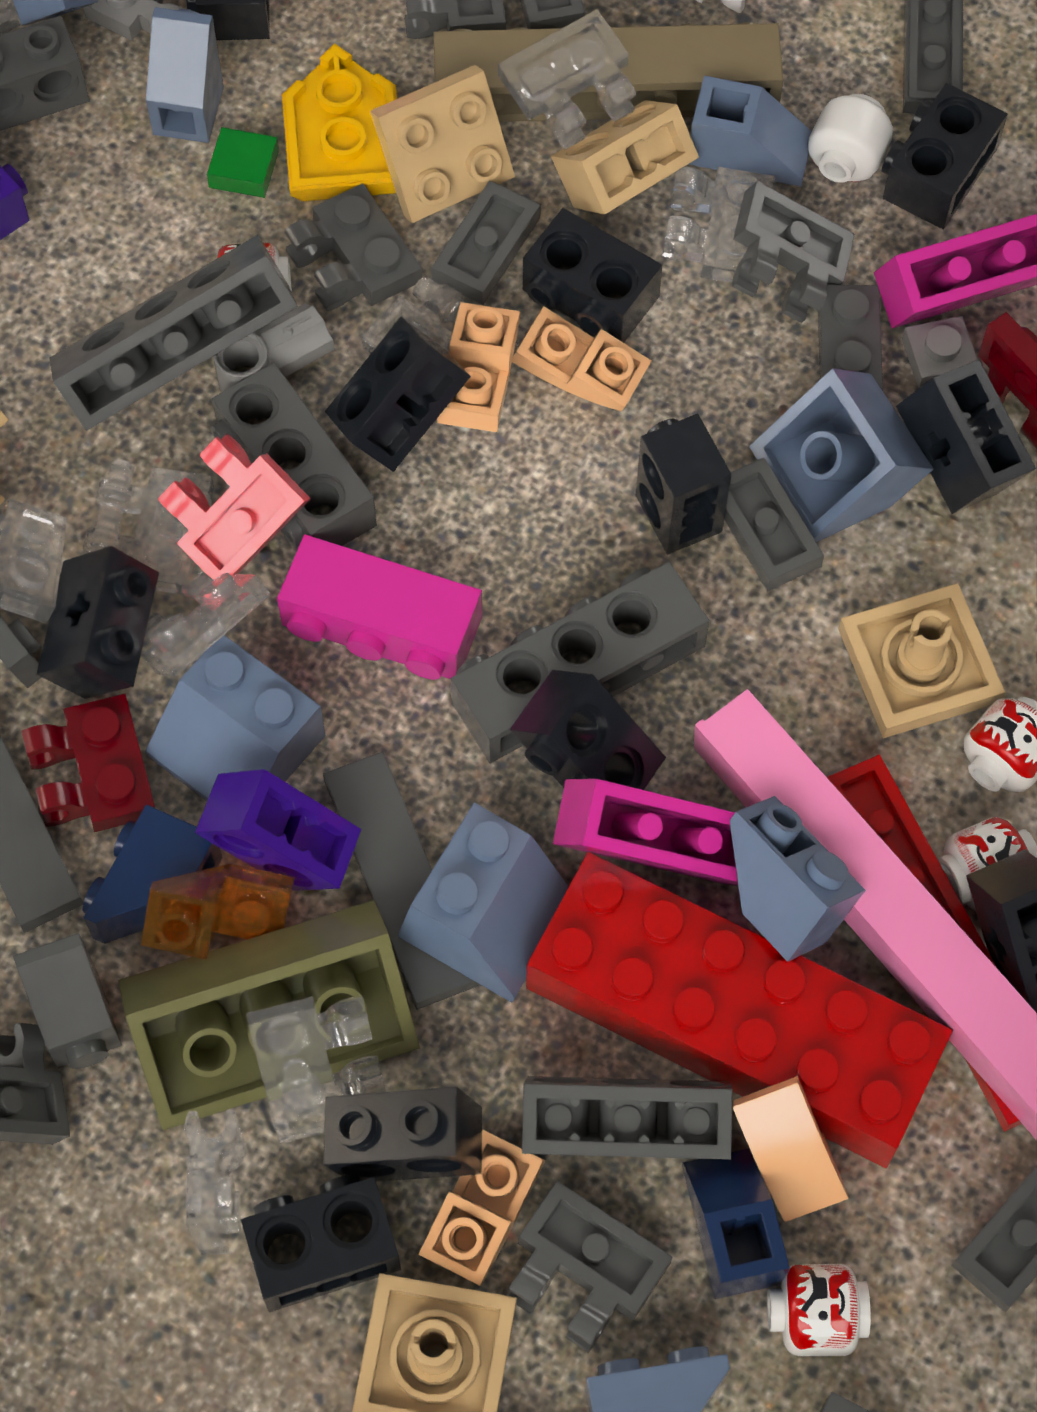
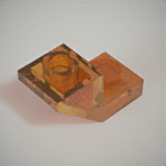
(223, 899)

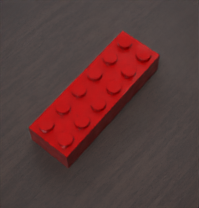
(735, 1006)

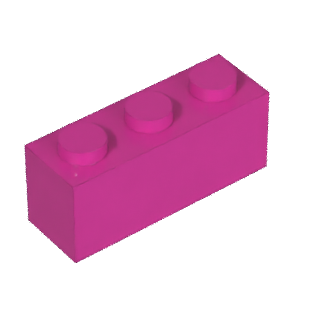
(959, 272)
(379, 608)
(647, 829)

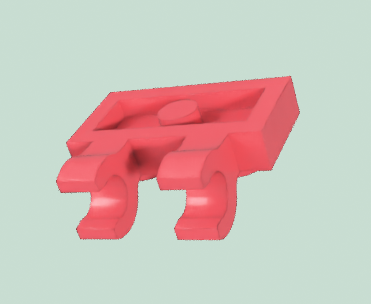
(243, 518)

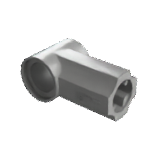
(287, 341)

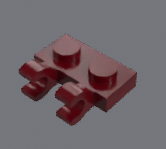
(1012, 365)
(108, 762)

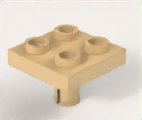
(442, 143)
(921, 660)
(434, 1348)

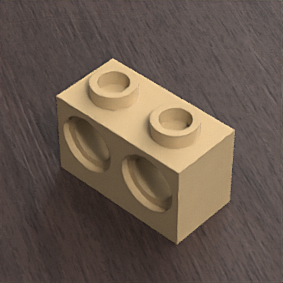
(625, 157)

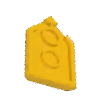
(332, 130)

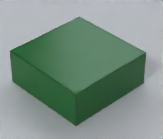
(243, 162)

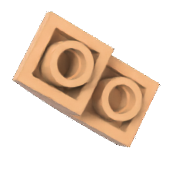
(484, 348)
(583, 365)
(790, 1149)
(482, 1210)

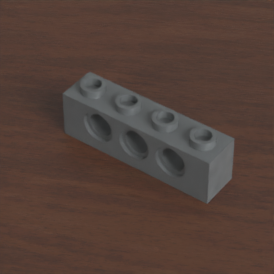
(171, 333)
(654, 599)

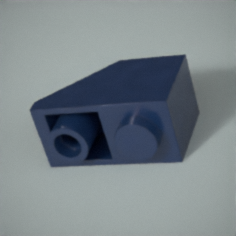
(145, 853)
(736, 1224)

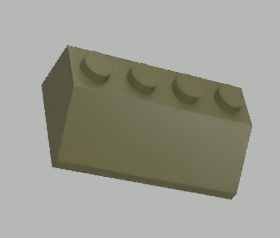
(193, 1012)

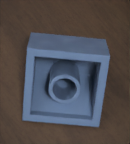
(842, 453)
(233, 718)
(486, 903)

